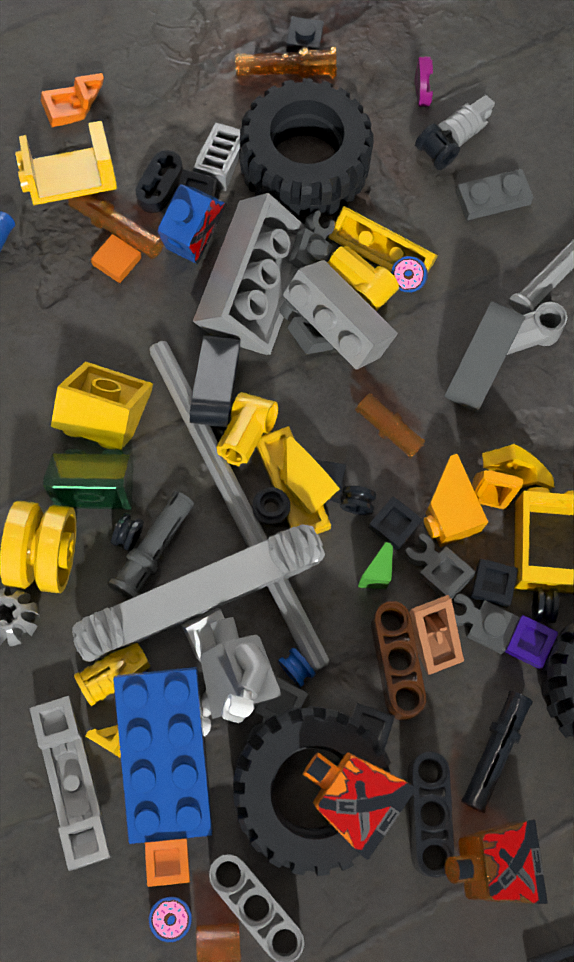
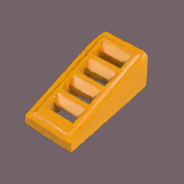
(496, 488)

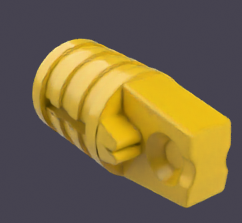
(98, 681)

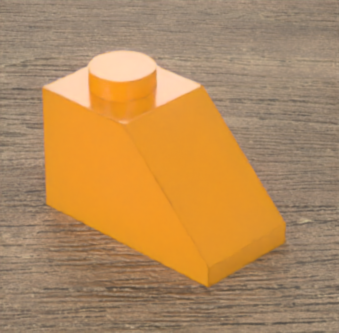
(454, 507)

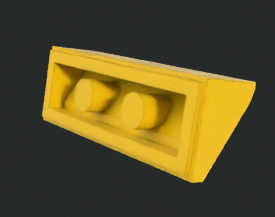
(376, 241)

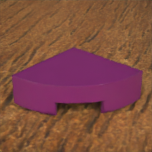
(421, 79)

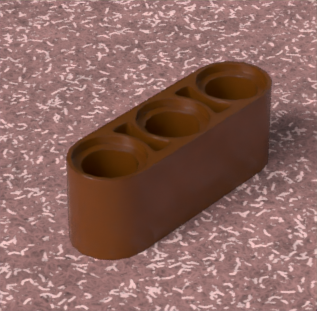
(404, 643)

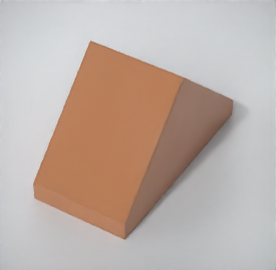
(436, 634)

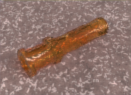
(302, 63)

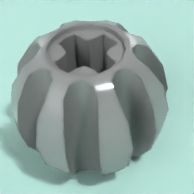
(21, 611)

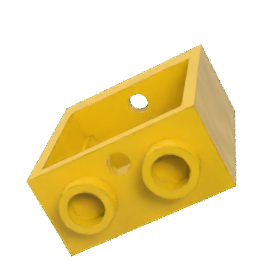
(528, 577)

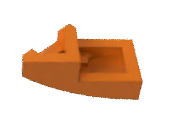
(71, 103)

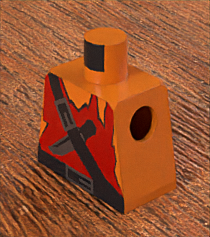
(358, 799)

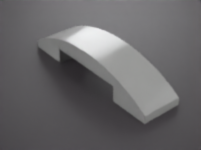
(71, 783)

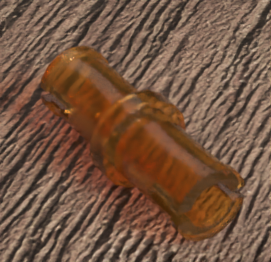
(390, 425)

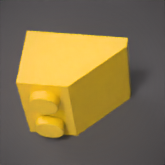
(100, 405)

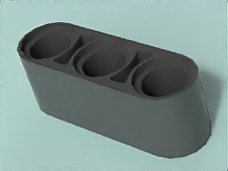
(484, 356)

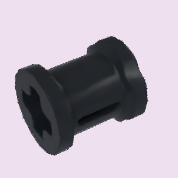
(437, 146)

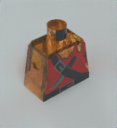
(500, 864)

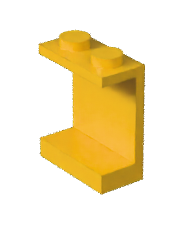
(67, 173)

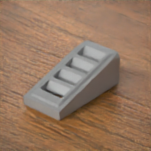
(228, 166)

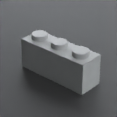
(339, 314)

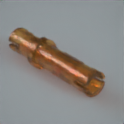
(116, 222)

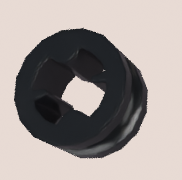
(358, 500)
(127, 532)
(545, 604)

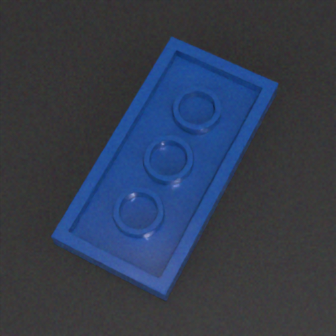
(163, 755)

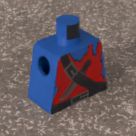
(190, 222)

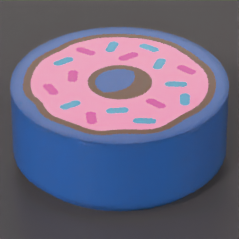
(410, 273)
(170, 919)

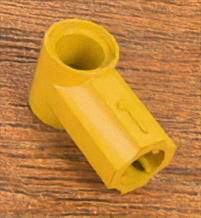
(371, 283)
(249, 420)

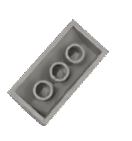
(251, 275)

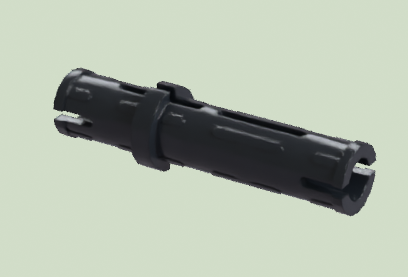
(504, 735)

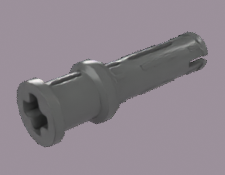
(143, 560)

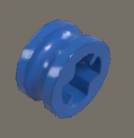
(296, 667)

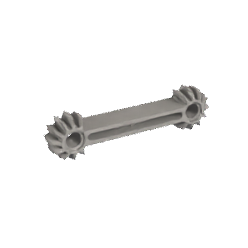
(198, 592)

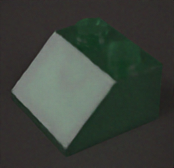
(90, 479)

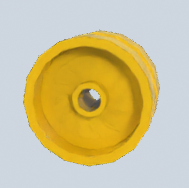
(38, 546)

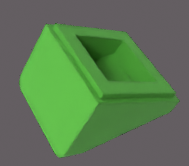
(379, 571)

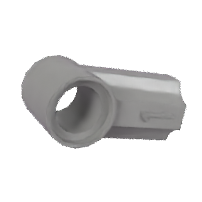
(534, 333)

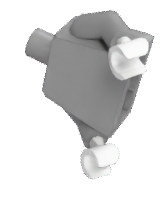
(235, 675)

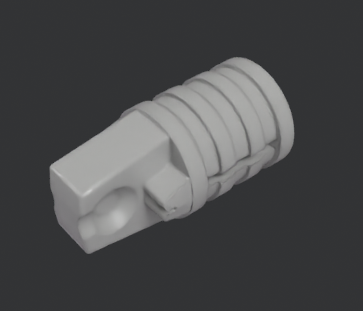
(467, 121)

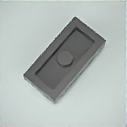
(494, 194)

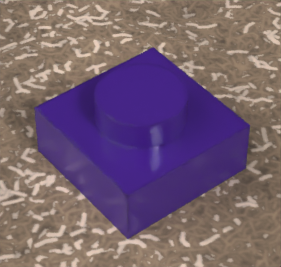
(531, 642)

